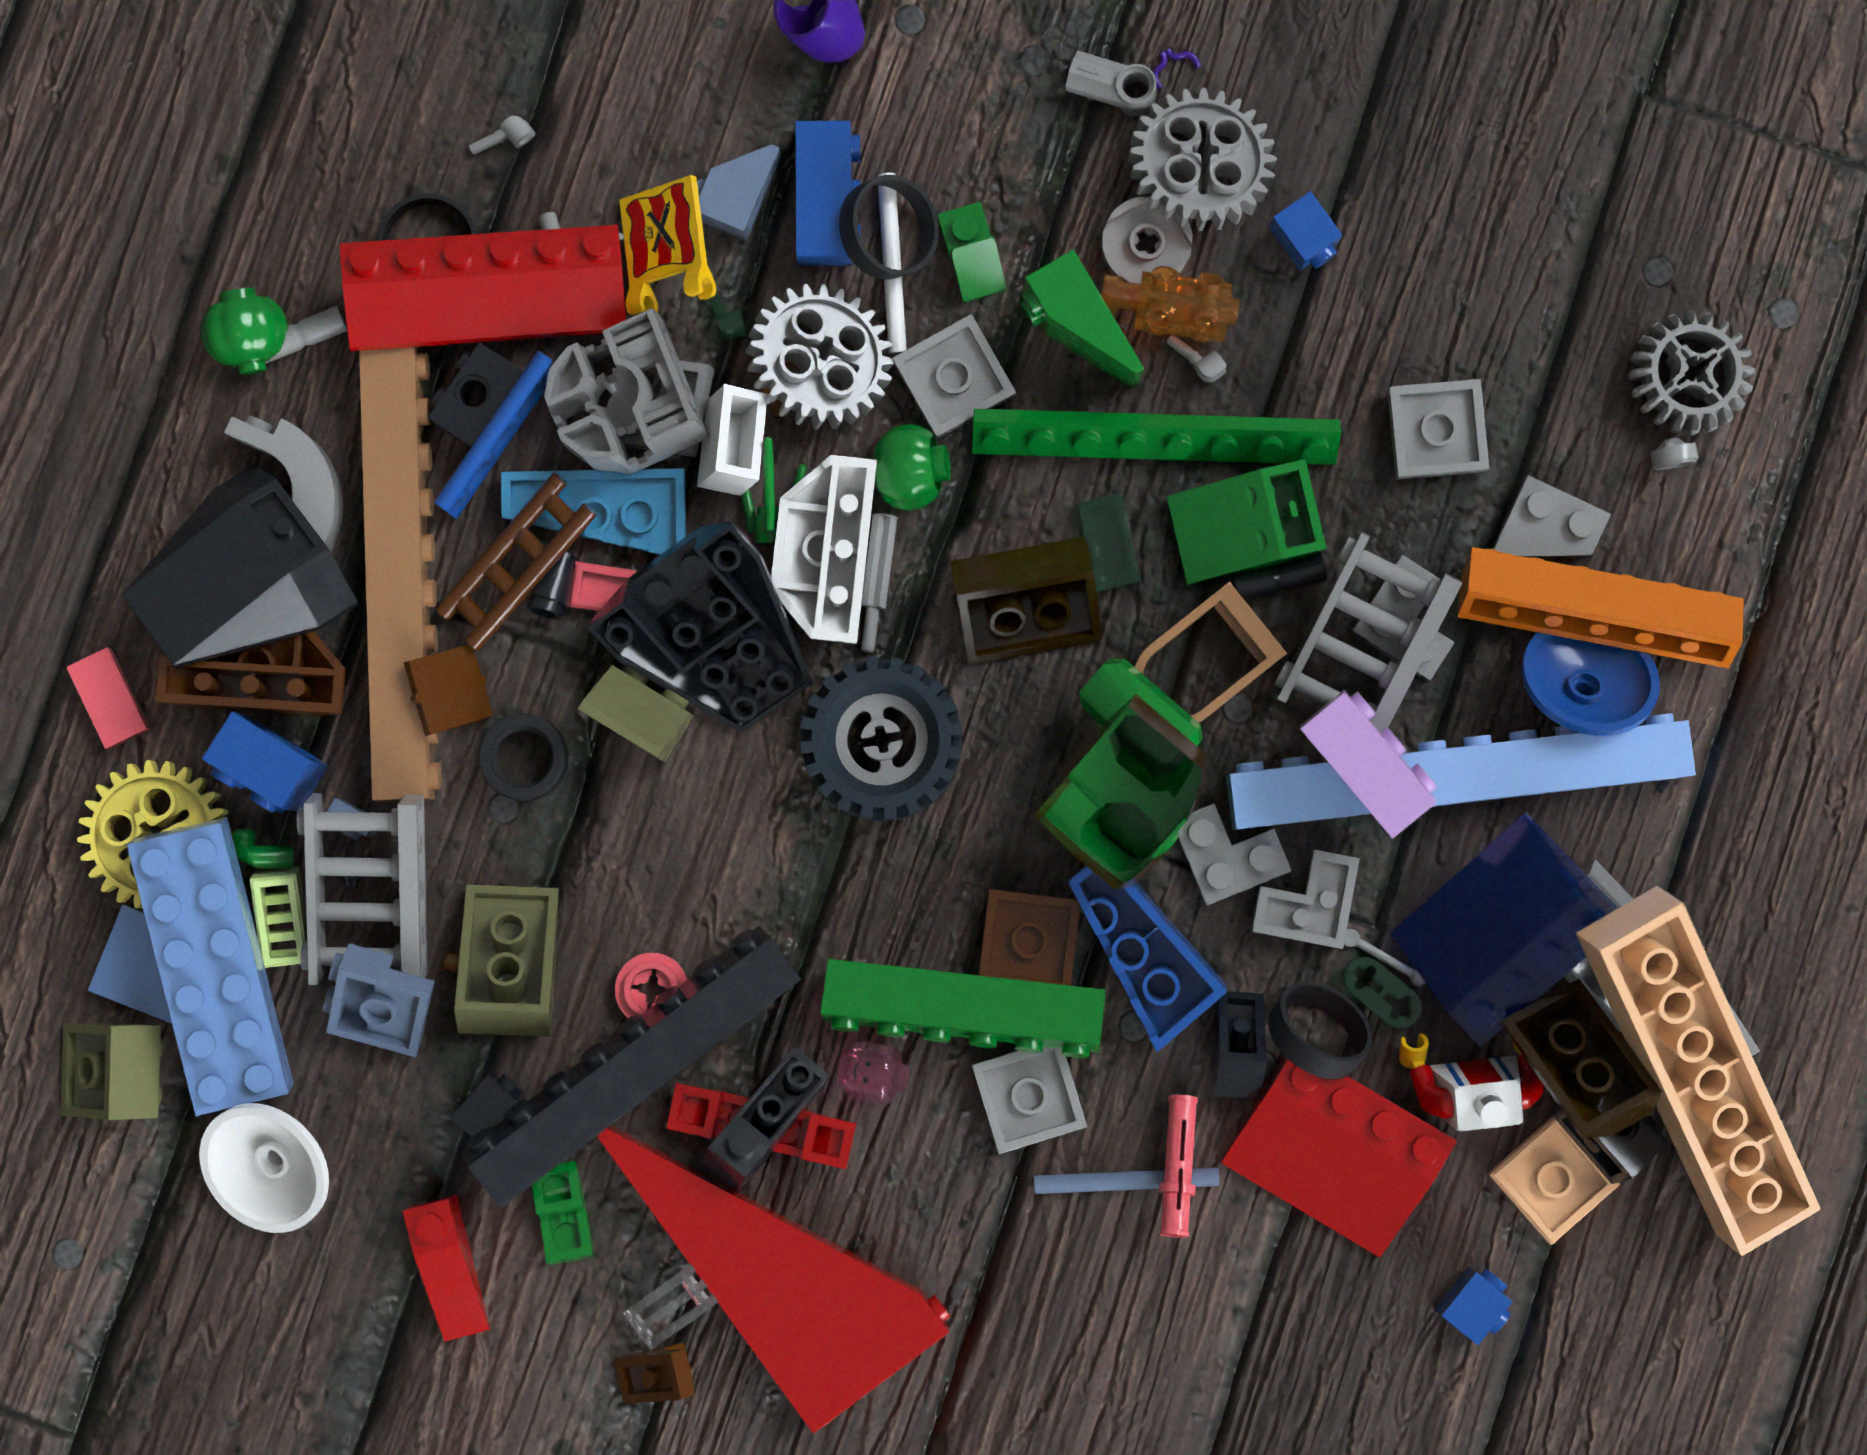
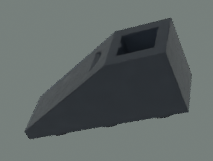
(764, 1120)

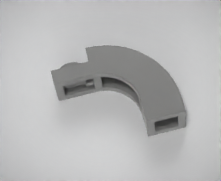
(311, 472)

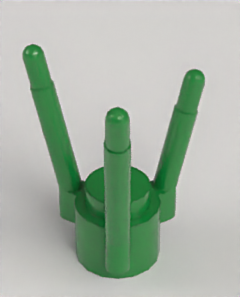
(765, 523)

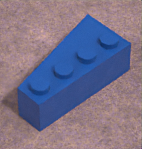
(1152, 958)

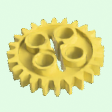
(134, 799)

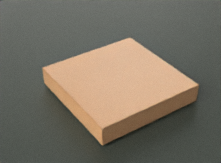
(1551, 1181)

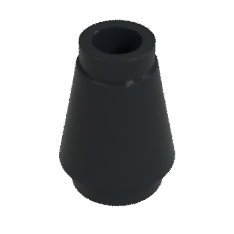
(554, 590)

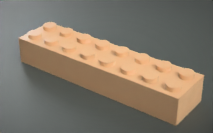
(1699, 1059)

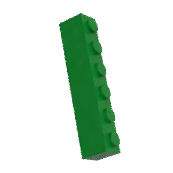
(963, 1006)

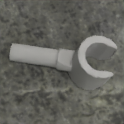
(513, 128)
(1208, 368)

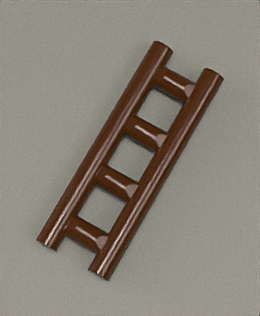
(543, 560)

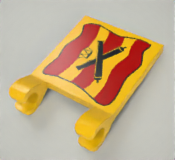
(663, 240)

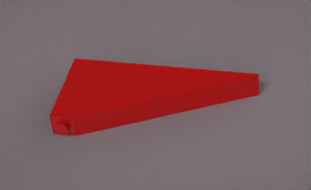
(804, 1305)

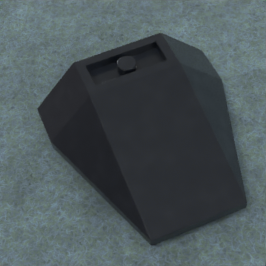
(239, 575)
(707, 637)

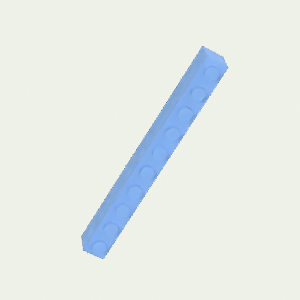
(1471, 772)

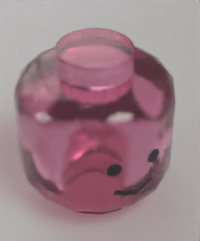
(872, 1073)

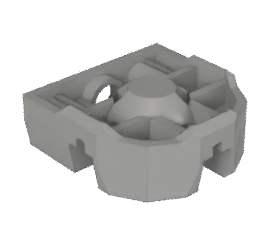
(665, 422)

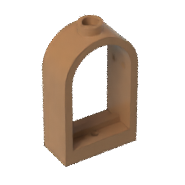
(1243, 624)

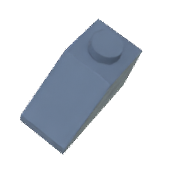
(736, 191)

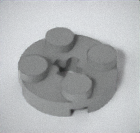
(1121, 238)

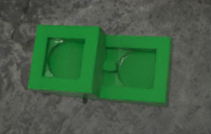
(563, 1215)

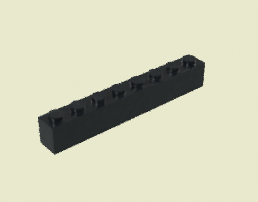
(629, 1065)

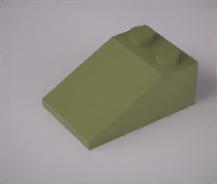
(507, 961)

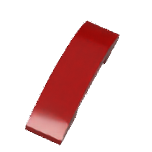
(811, 1137)

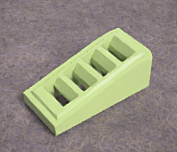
(263, 919)

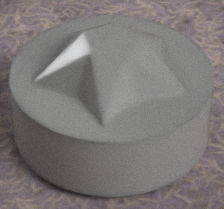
(1673, 454)

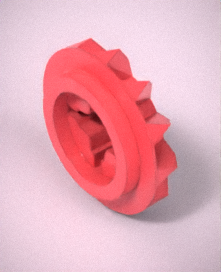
(638, 971)

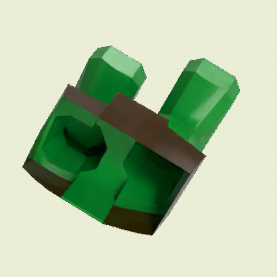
(1128, 778)

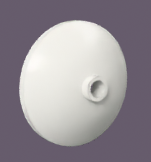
(264, 1168)

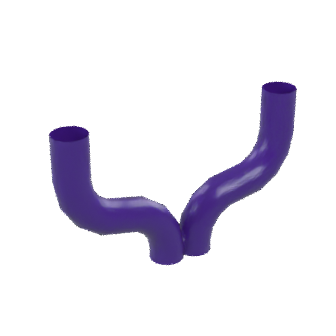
(1174, 56)

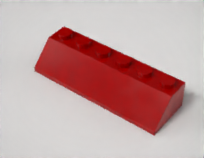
(482, 287)

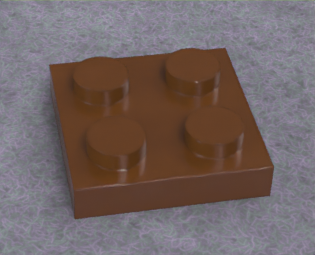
(1029, 937)

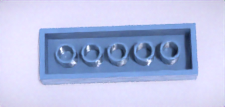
(211, 966)

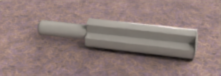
(877, 575)

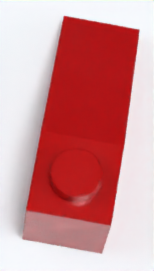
(447, 1266)

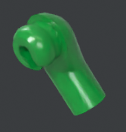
(261, 856)

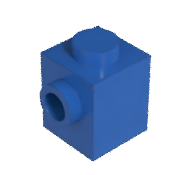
(1306, 232)
(1476, 1305)

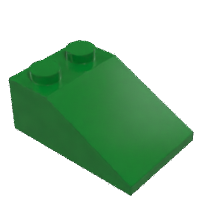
(1077, 317)

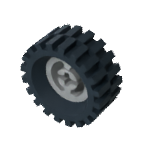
(871, 690)

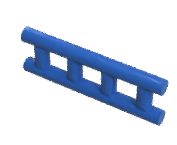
(495, 436)

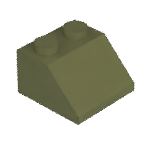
(637, 711)
(111, 1071)

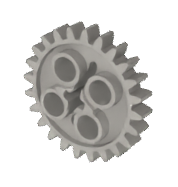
(1243, 162)
(810, 391)

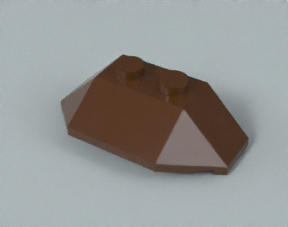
(276, 678)

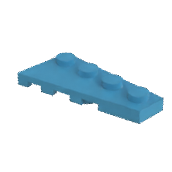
(632, 510)

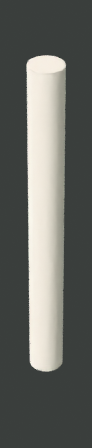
(892, 259)

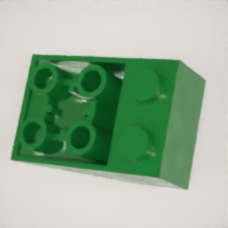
(1246, 522)

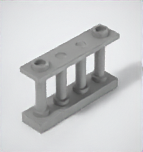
(1413, 635)
(406, 868)

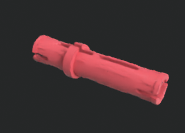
(1178, 1167)

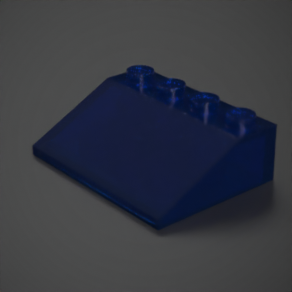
(1502, 928)

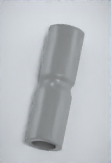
(312, 331)

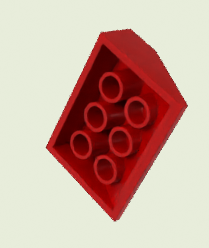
(1338, 1153)

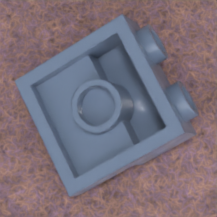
(376, 1002)

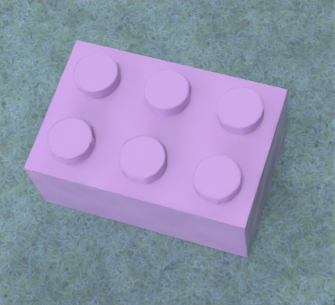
(1370, 762)

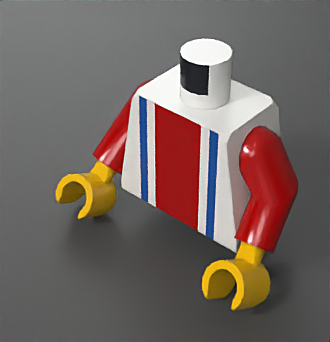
(1474, 1091)

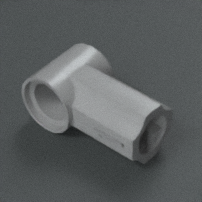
(1106, 82)

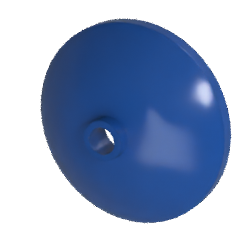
(1589, 684)

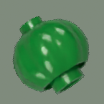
(244, 330)
(910, 467)

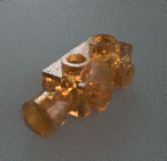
(1175, 303)

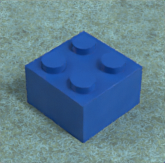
(265, 762)

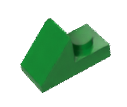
(972, 252)

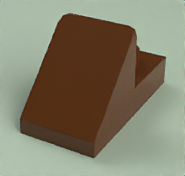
(655, 1375)

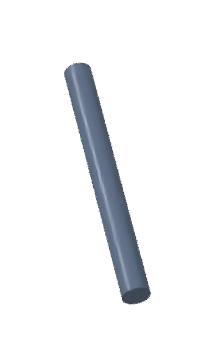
(1116, 1181)

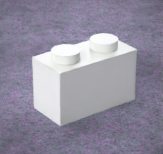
(734, 447)

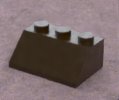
(1026, 600)
(1583, 1061)

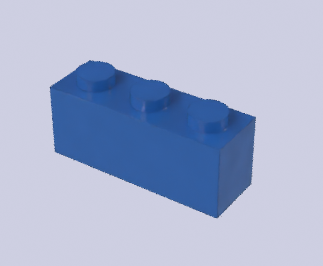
(822, 184)

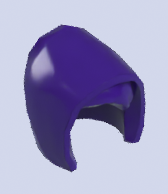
(823, 28)

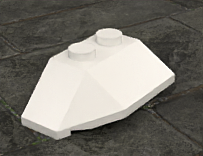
(824, 547)

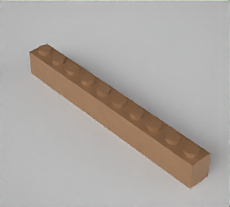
(397, 566)

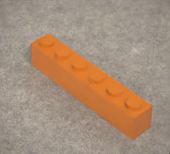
(1601, 607)

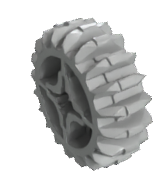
(1703, 385)

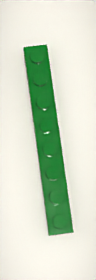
(1155, 436)

